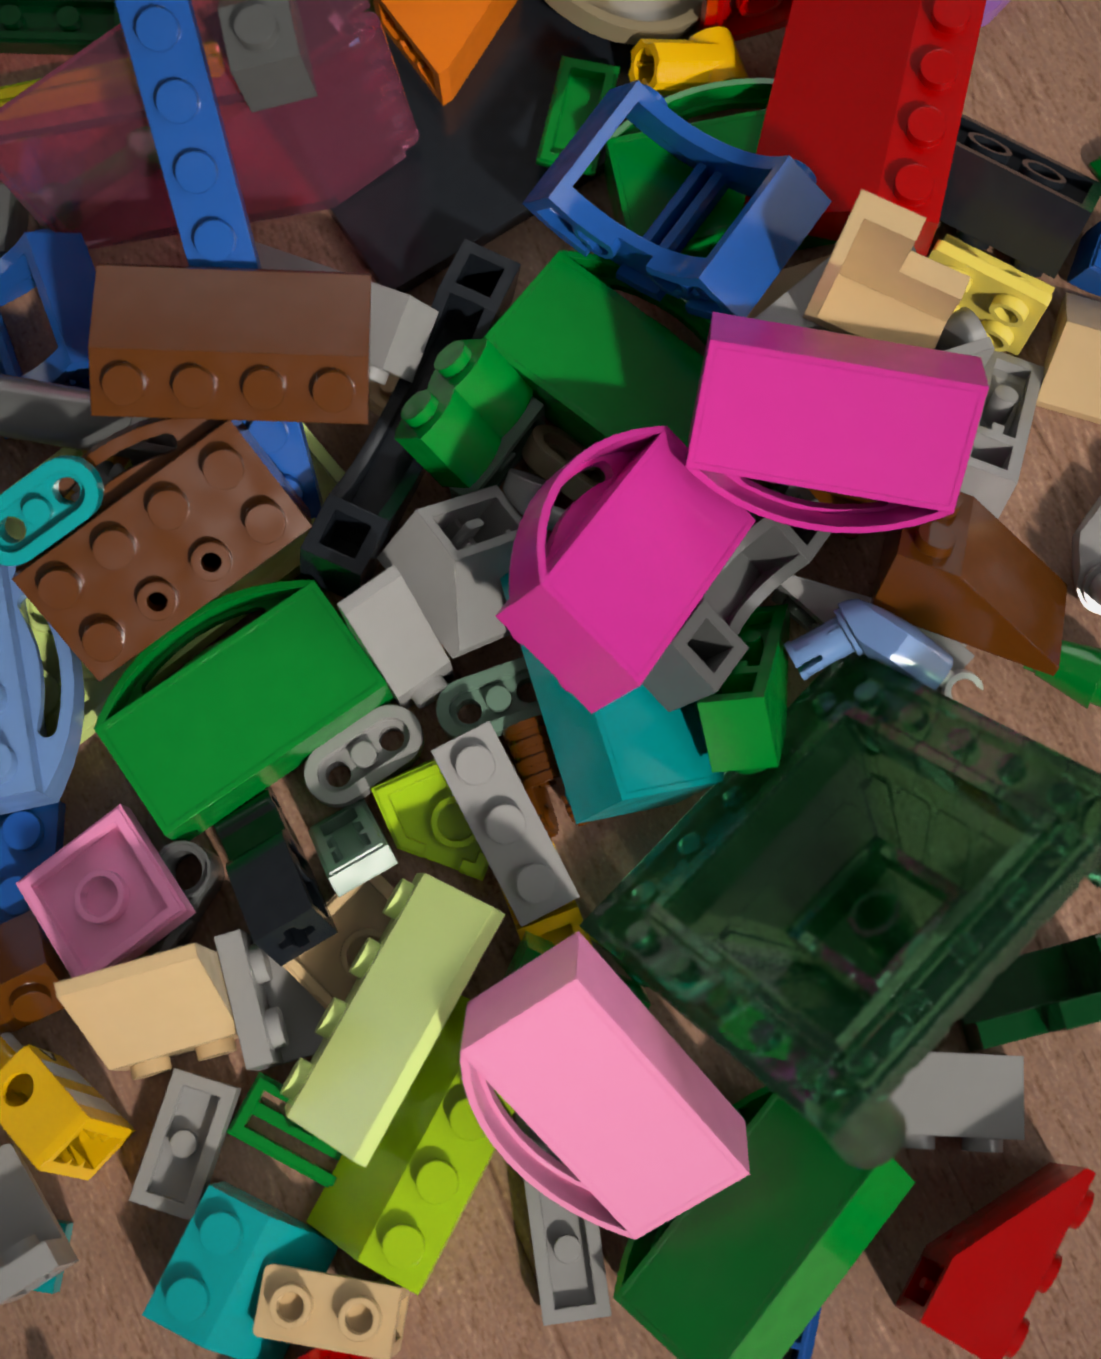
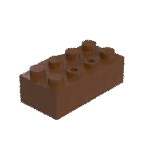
(162, 538)

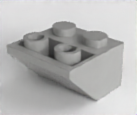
(454, 565)

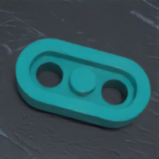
(44, 509)

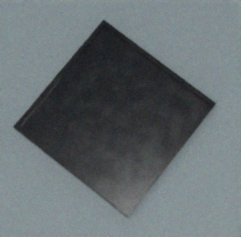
(472, 153)

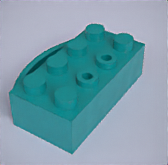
(624, 754)

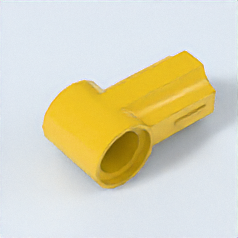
(683, 64)

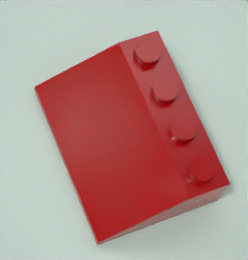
(873, 101)

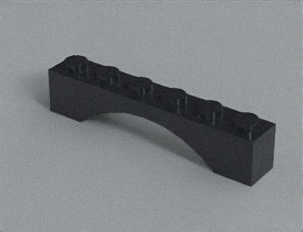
(383, 478)

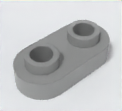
(361, 751)

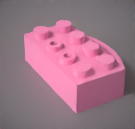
(601, 1090)

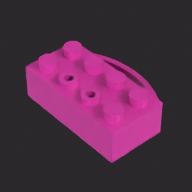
(834, 420)
(617, 564)

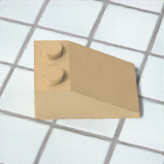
(153, 1010)

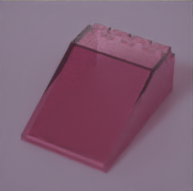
(87, 160)

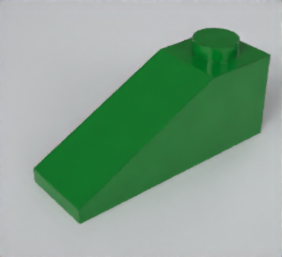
(749, 712)

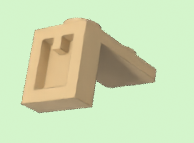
(331, 1311)

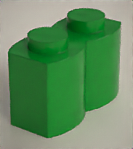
(463, 412)

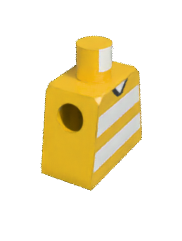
(56, 1112)

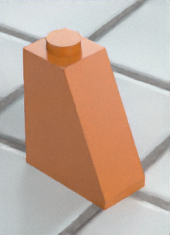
(442, 36)

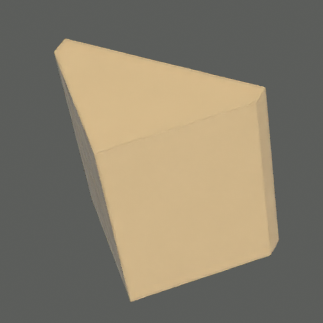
(1074, 361)

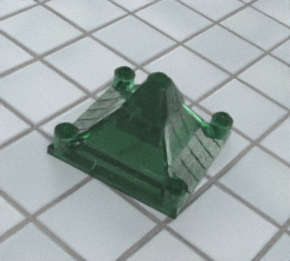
(856, 893)

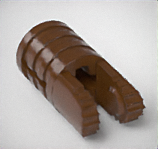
(537, 768)

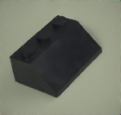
(1015, 199)

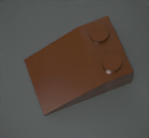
(974, 586)

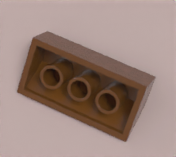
(230, 344)

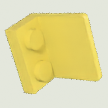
(997, 293)

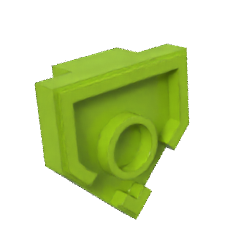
(428, 819)

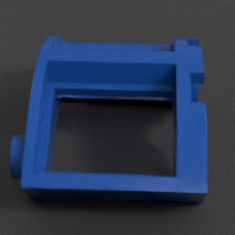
(748, 255)
(65, 282)

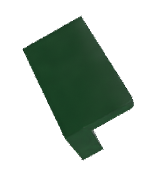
(1039, 995)

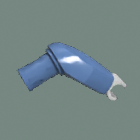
(881, 637)

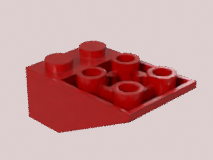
(988, 1267)

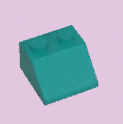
(219, 1269)

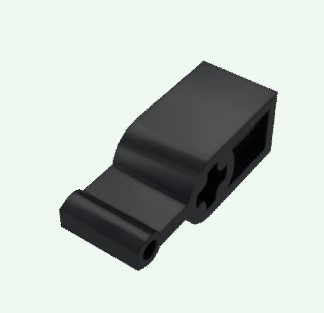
(273, 880)

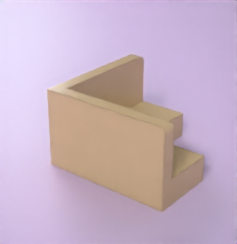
(882, 286)

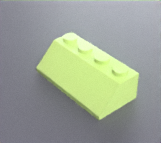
(390, 1015)

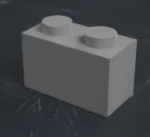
(963, 1098)

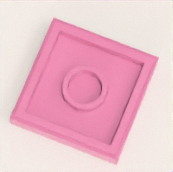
(105, 895)

